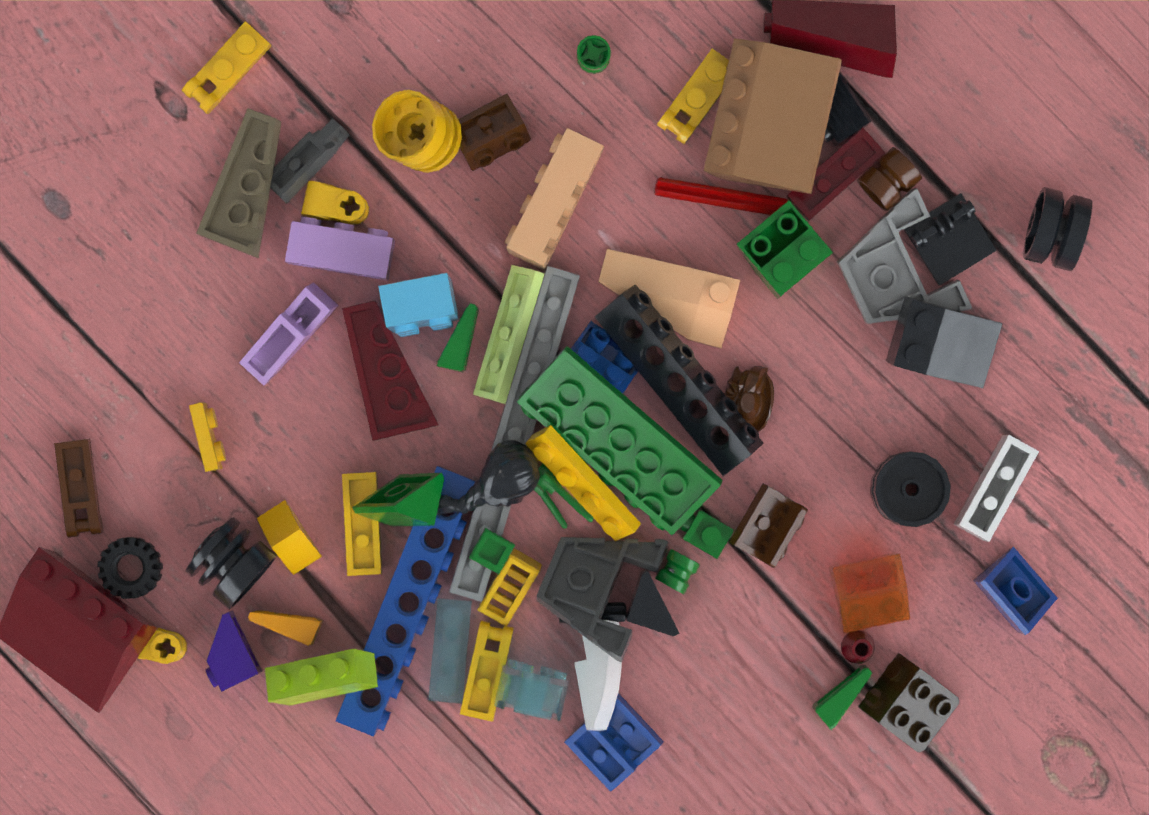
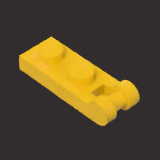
(227, 67)
(696, 96)
(485, 672)

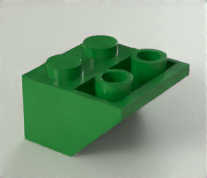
(783, 249)

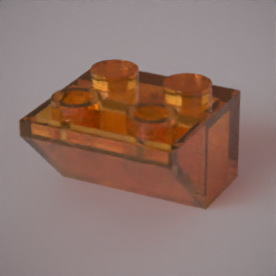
(870, 592)

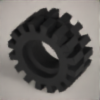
(111, 558)

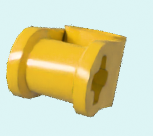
(328, 203)
(154, 651)

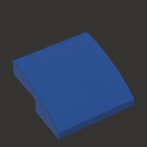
(619, 749)

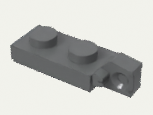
(306, 159)

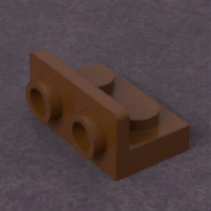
(492, 132)

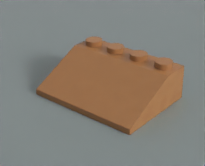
(772, 116)

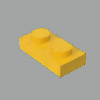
(204, 422)

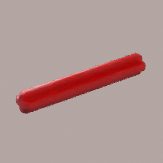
(718, 196)

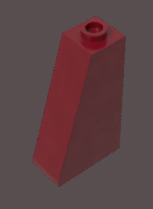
(849, 31)

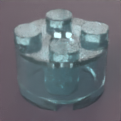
(532, 692)

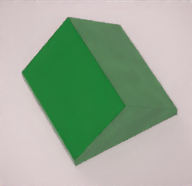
(405, 500)

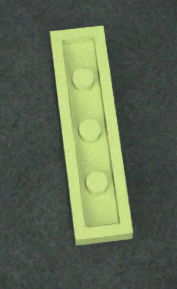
(508, 334)

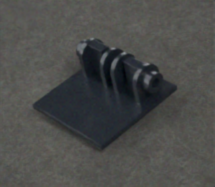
(950, 239)

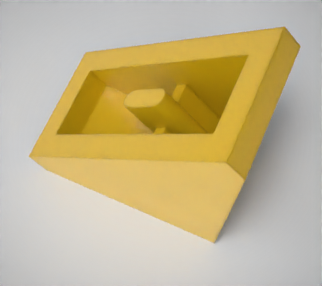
(288, 537)

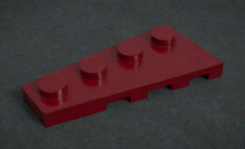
(386, 382)

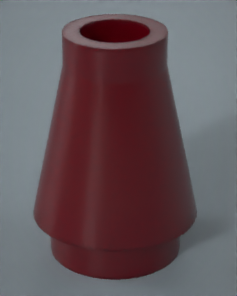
(849, 643)

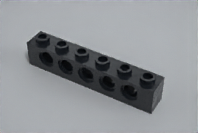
(662, 376)

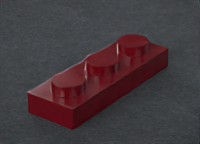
(838, 173)

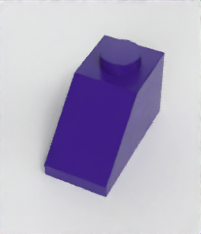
(230, 655)

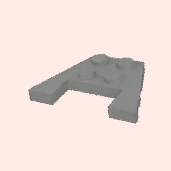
(883, 273)

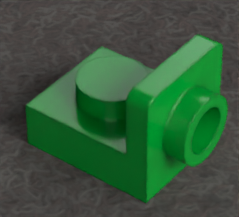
(706, 533)

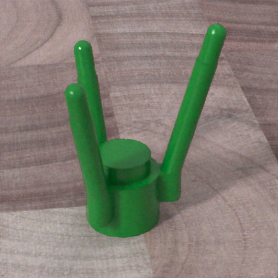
(549, 483)

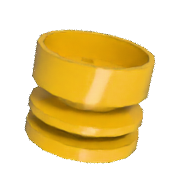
(416, 131)

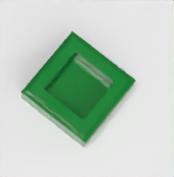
(491, 551)

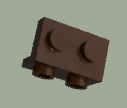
(768, 525)

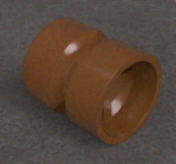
(886, 182)

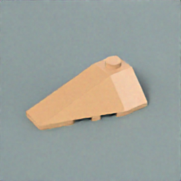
(689, 298)

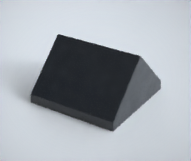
(649, 608)

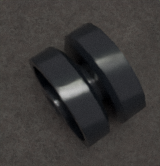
(1057, 229)
(889, 487)

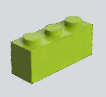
(321, 677)

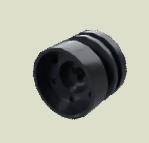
(230, 562)

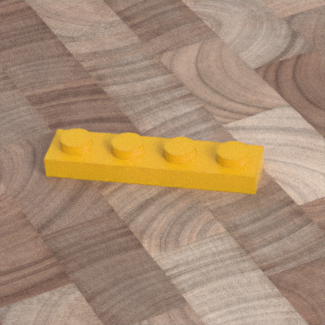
(583, 483)

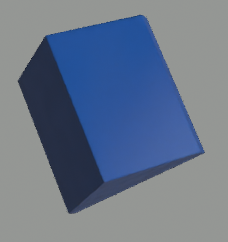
(1016, 591)

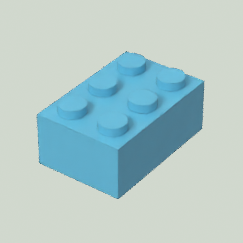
(419, 304)

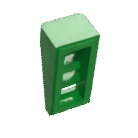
(458, 347)
(838, 700)

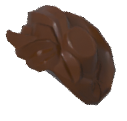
(752, 394)

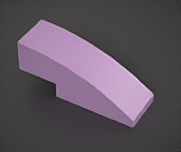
(288, 333)

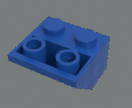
(605, 356)

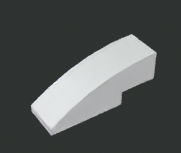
(598, 685)

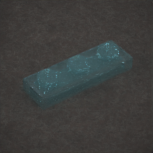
(450, 650)

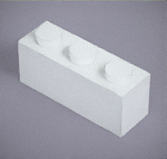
(996, 487)

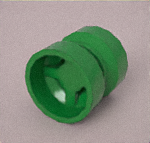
(592, 48)
(677, 571)

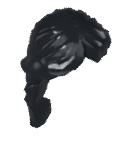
(505, 480)

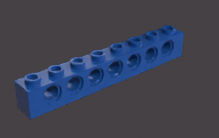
(354, 710)

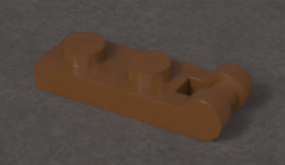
(78, 487)

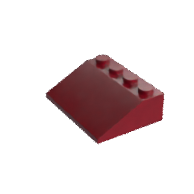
(73, 628)

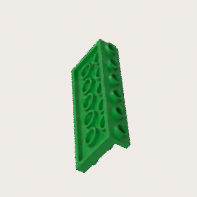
(619, 441)

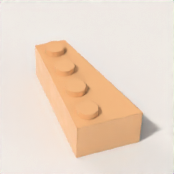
(554, 198)

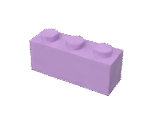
(340, 249)

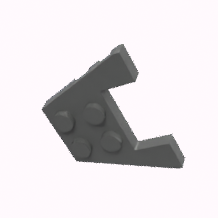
(583, 580)

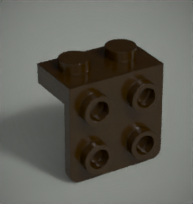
(909, 703)

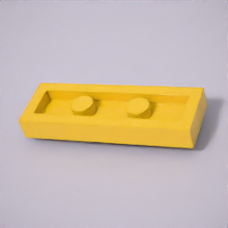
(361, 533)

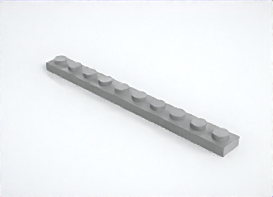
(536, 355)

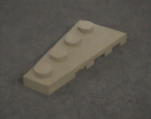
(243, 189)

